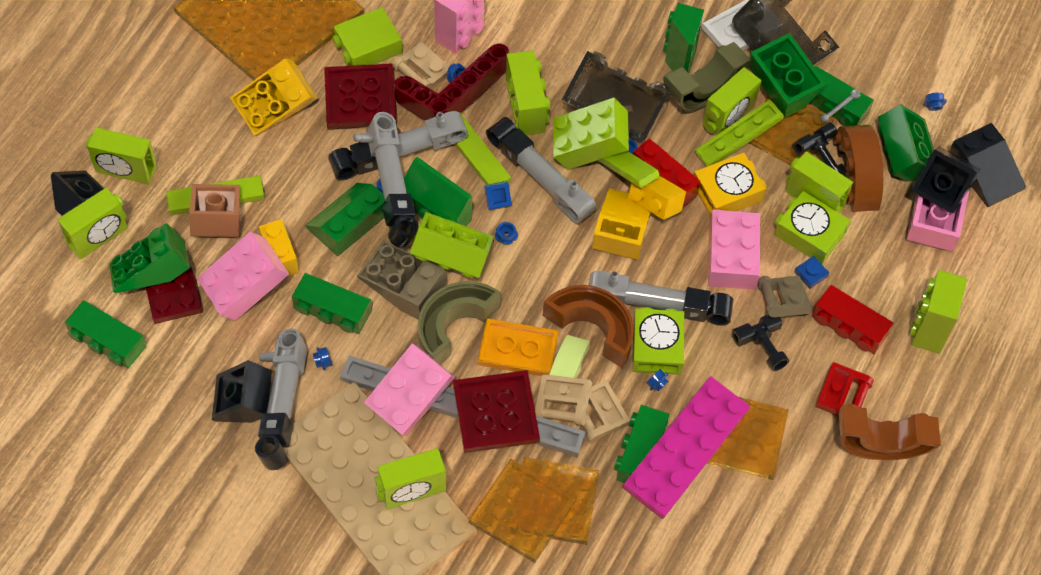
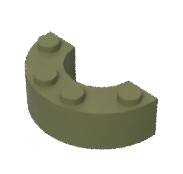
(694, 90)
(446, 306)

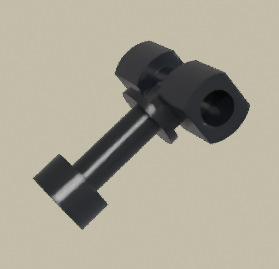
(818, 144)
(760, 334)

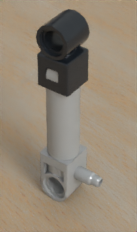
(437, 132)
(520, 151)
(398, 205)
(695, 302)
(275, 424)

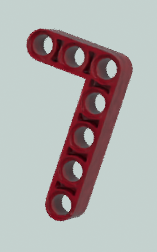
(458, 93)

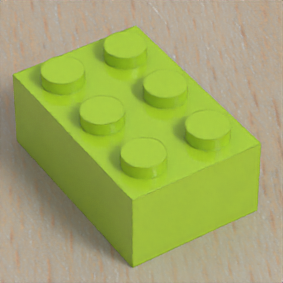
(527, 92)
(590, 134)
(451, 245)
(938, 311)

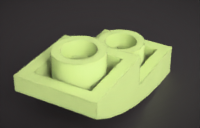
(570, 357)

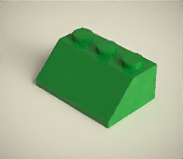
(682, 36)
(786, 74)
(906, 142)
(437, 194)
(348, 217)

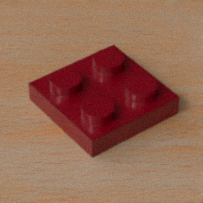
(174, 298)

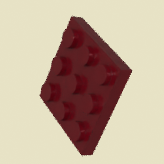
(358, 94)
(496, 411)

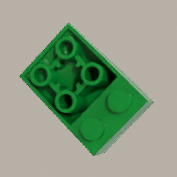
(150, 261)

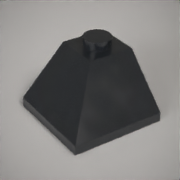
(72, 189)

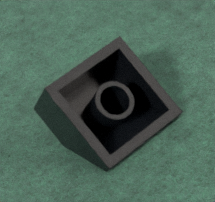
(945, 179)
(242, 393)

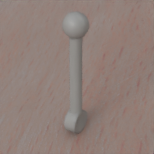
(855, 94)

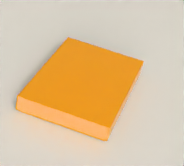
(518, 347)

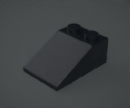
(990, 153)

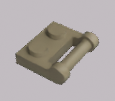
(791, 293)

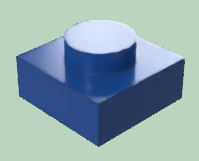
(497, 195)
(811, 272)

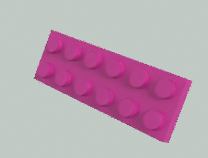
(686, 447)

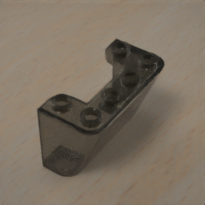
(768, 20)
(598, 82)

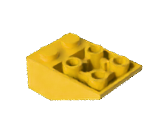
(273, 97)
(621, 225)

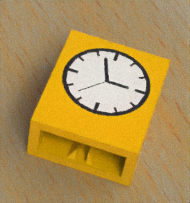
(730, 185)

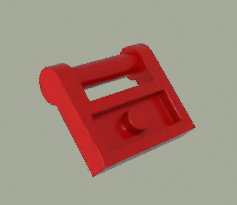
(838, 385)

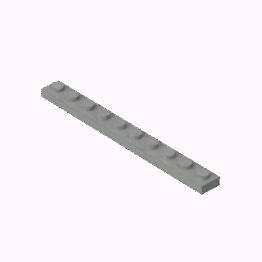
(552, 434)

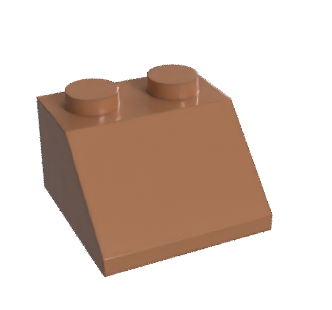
(214, 210)

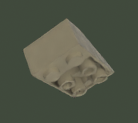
(402, 278)

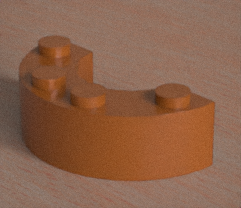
(863, 164)
(597, 307)
(887, 439)

